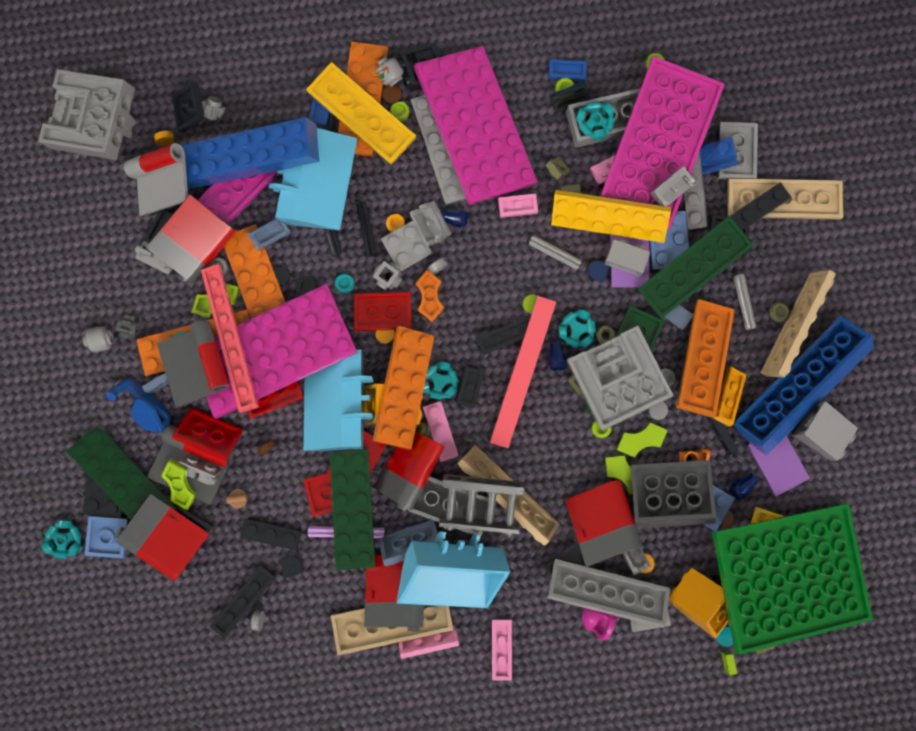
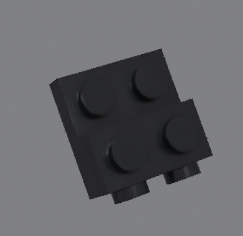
(410, 57)

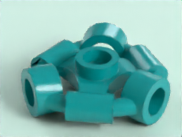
(596, 120)
(577, 329)
(440, 381)
(62, 540)

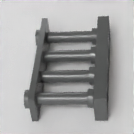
(473, 486)

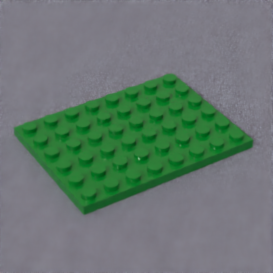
(791, 577)

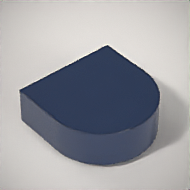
(597, 271)

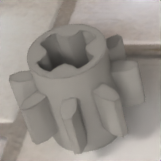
(213, 108)

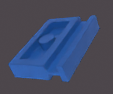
(718, 155)

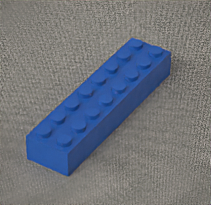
(251, 153)
(804, 386)

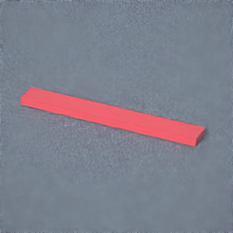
(229, 338)
(522, 372)

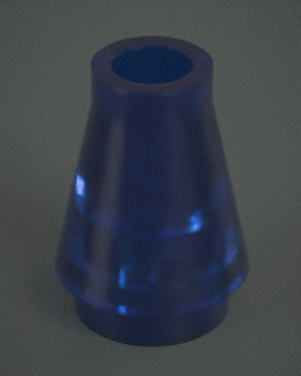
(455, 217)
(557, 358)
(743, 487)

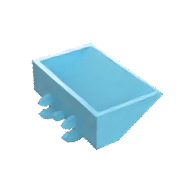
(317, 191)
(336, 406)
(452, 573)

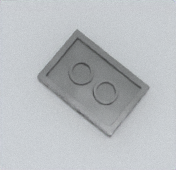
(745, 141)

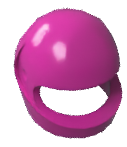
(597, 622)

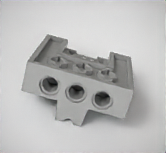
(89, 115)
(619, 378)

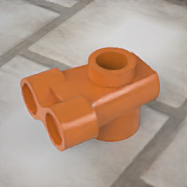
(703, 454)

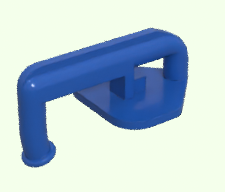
(145, 408)

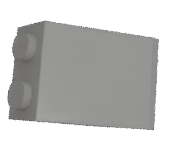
(826, 431)

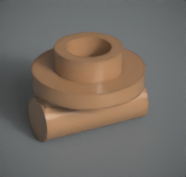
(237, 498)

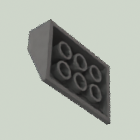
(673, 494)

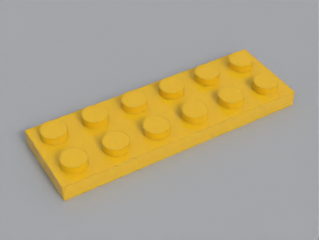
(361, 113)
(610, 216)

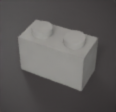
(627, 257)

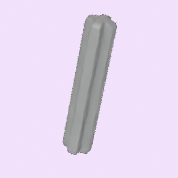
(555, 252)
(744, 301)

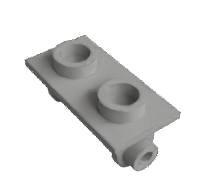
(151, 259)
(206, 471)

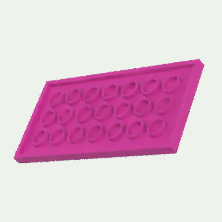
(475, 125)
(662, 132)
(288, 345)

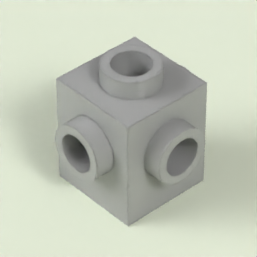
(383, 270)

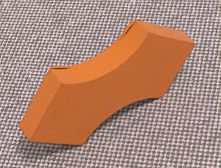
(430, 305)

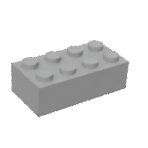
(622, 105)
(433, 504)

